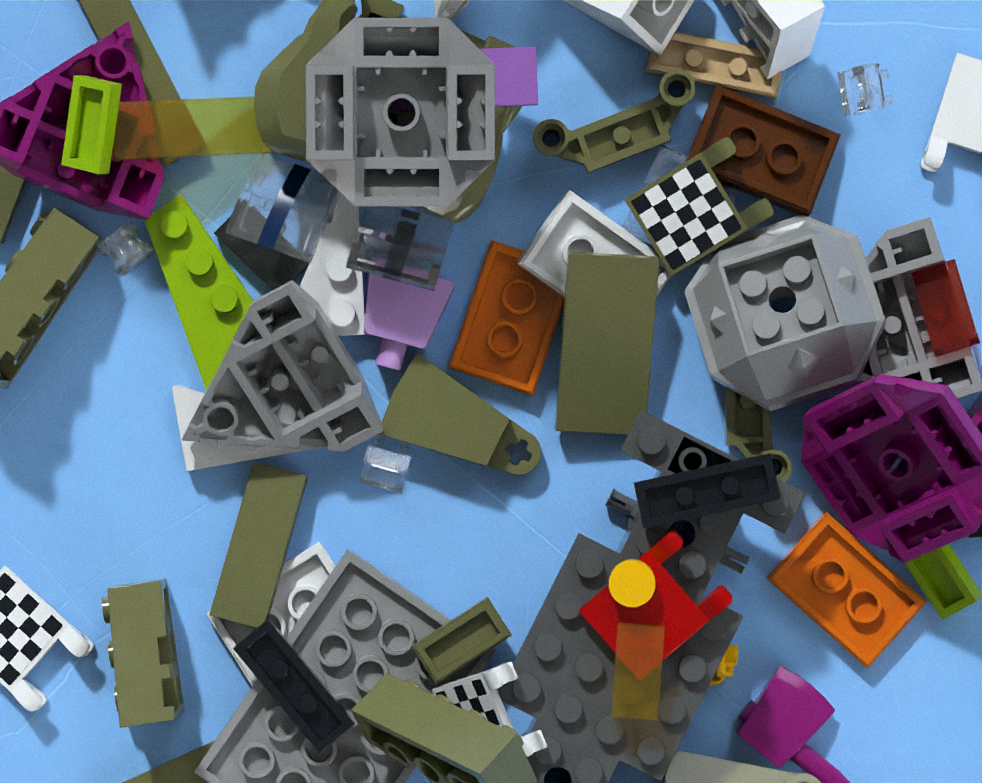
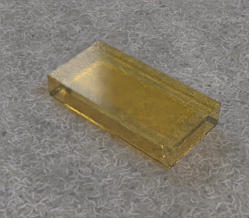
(638, 671)

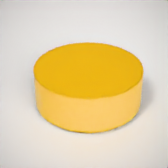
(632, 583)

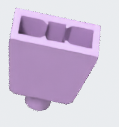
(403, 316)

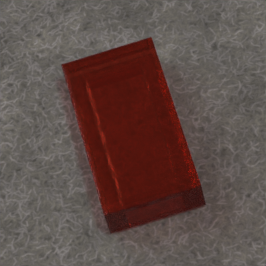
(945, 307)

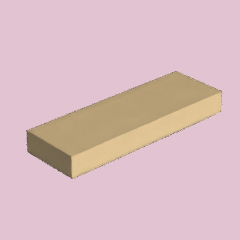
(716, 63)

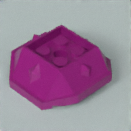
(889, 499)

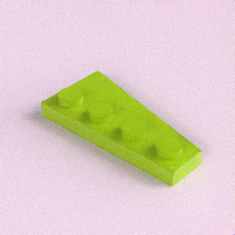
(201, 283)

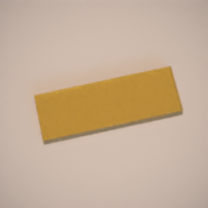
(186, 129)

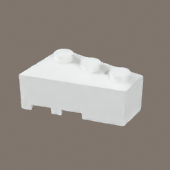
(780, 29)

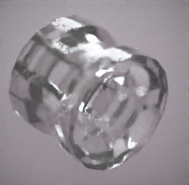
(125, 249)

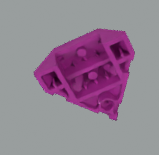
(36, 124)

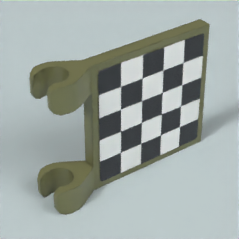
(690, 211)

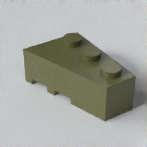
(143, 653)

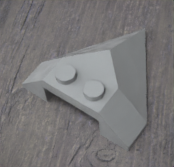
(905, 343)
(286, 381)

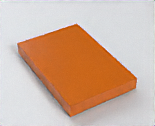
(507, 323)
(846, 589)

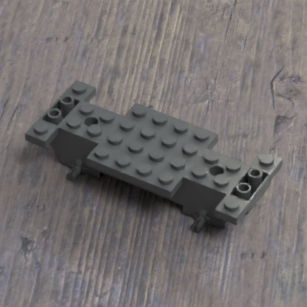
(570, 669)

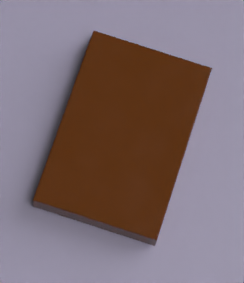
(774, 153)

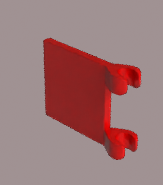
(667, 607)

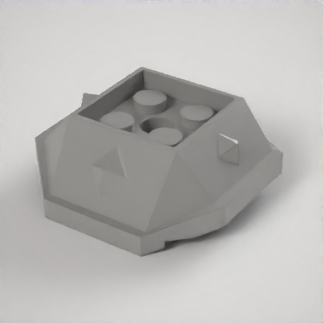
(351, 124)
(792, 353)

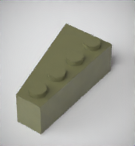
(39, 284)
(439, 736)

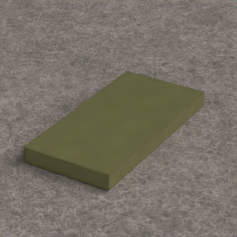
(606, 341)

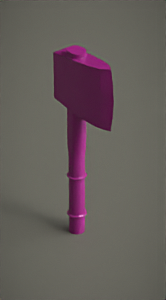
(783, 722)

